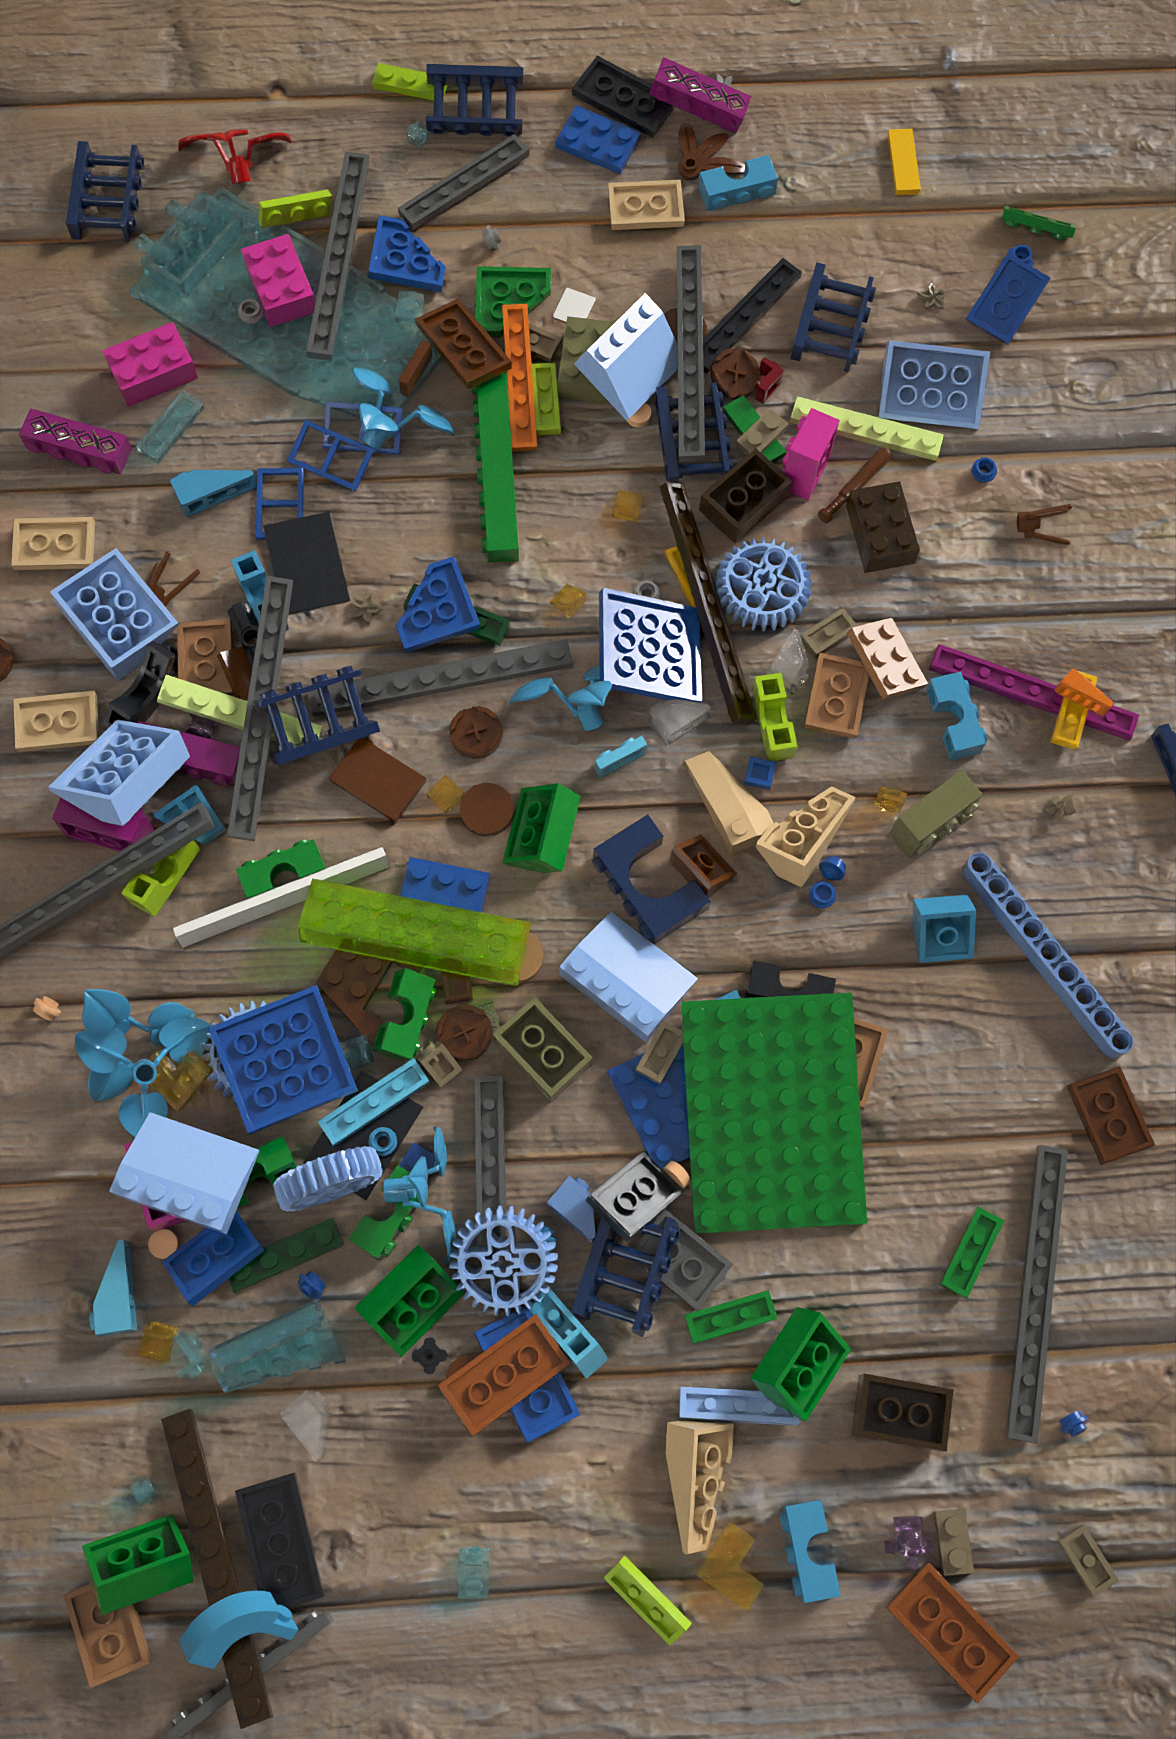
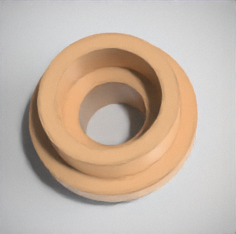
(46, 1008)

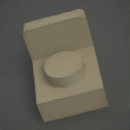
(438, 1062)

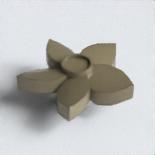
(933, 296)
(365, 608)
(1062, 807)

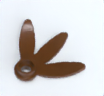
(700, 157)

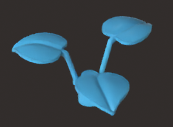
(380, 426)
(587, 698)
(108, 1009)
(103, 1052)
(416, 1182)

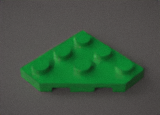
(505, 287)

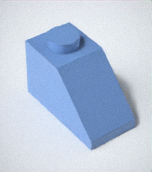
(571, 1206)

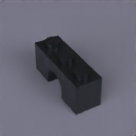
(765, 982)

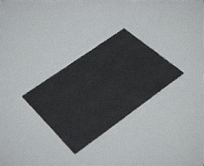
(308, 555)
(397, 1119)

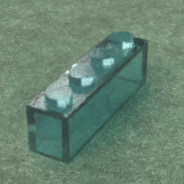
(276, 1348)

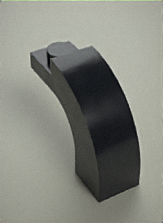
(141, 698)

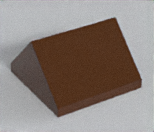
(701, 862)

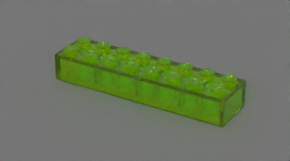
(414, 932)

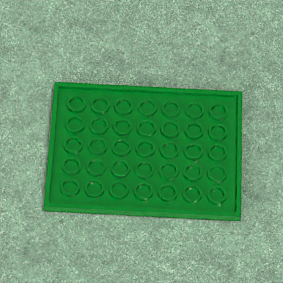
(773, 1113)

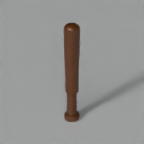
(864, 475)

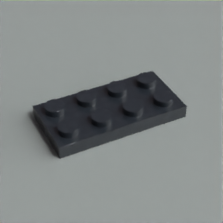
(622, 96)
(280, 1541)

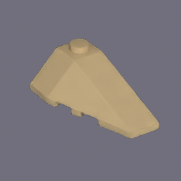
(732, 807)
(802, 838)
(695, 1466)

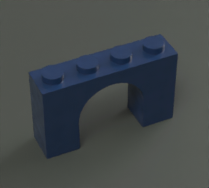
(656, 915)

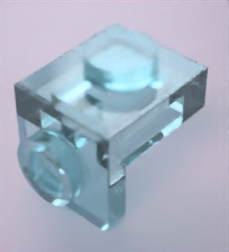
(409, 306)
(357, 1052)
(191, 1346)
(473, 1573)

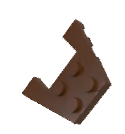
(350, 984)

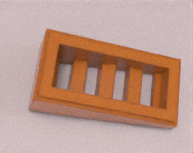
(1083, 692)

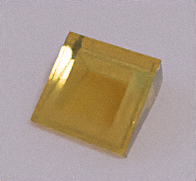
(569, 600)
(158, 1341)

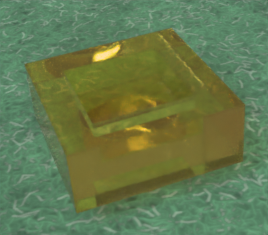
(627, 505)
(445, 794)
(889, 799)

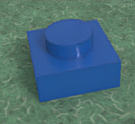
(759, 773)
(414, 1155)

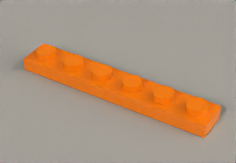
(519, 378)

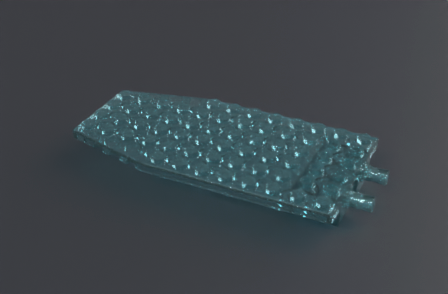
(201, 279)

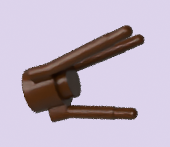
(1031, 520)
(159, 591)

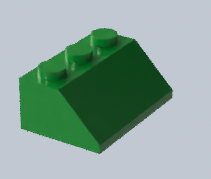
(542, 828)
(409, 1300)
(801, 1363)
(138, 1564)

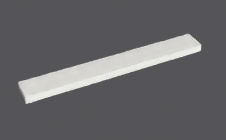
(278, 898)

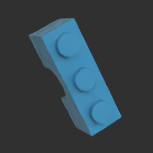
(722, 191)
(252, 580)
(952, 695)
(812, 1580)

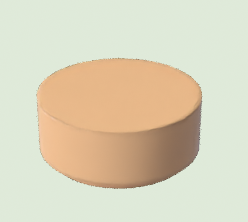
(641, 416)
(677, 1173)
(163, 1243)

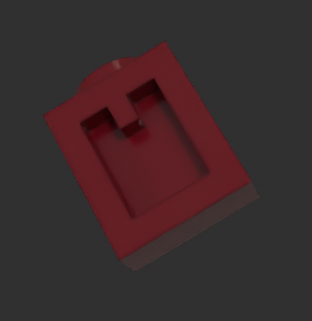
(769, 381)

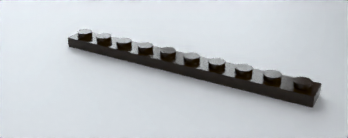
(708, 603)
(215, 1561)

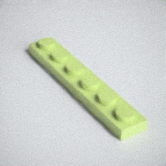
(875, 429)
(220, 707)

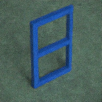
(327, 445)
(323, 472)
(277, 503)

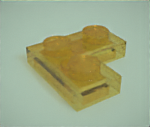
(180, 1082)
(723, 1570)

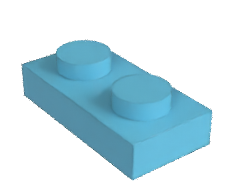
(628, 752)

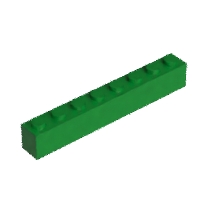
(496, 470)

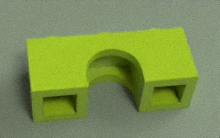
(776, 731)
(152, 889)

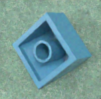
(944, 928)

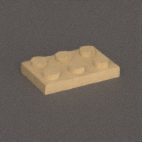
(646, 204)
(53, 543)
(56, 721)

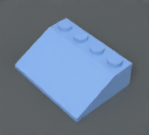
(632, 357)
(933, 384)
(114, 612)
(121, 770)
(627, 976)
(185, 1172)

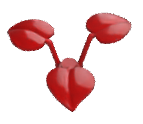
(237, 166)

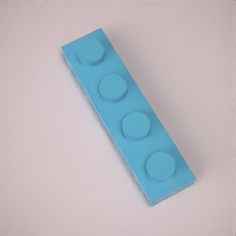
(373, 1102)

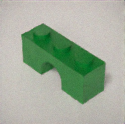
(260, 875)
(414, 993)
(272, 1161)
(379, 1236)

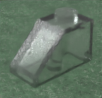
(791, 663)
(676, 718)
(309, 1422)

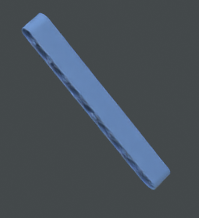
(1047, 968)

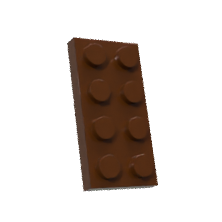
(463, 343)

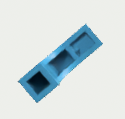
(232, 1619)

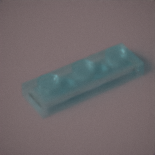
(170, 427)

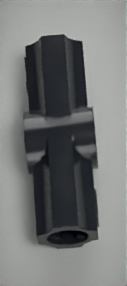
(245, 627)

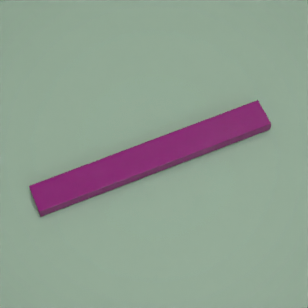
(1025, 689)

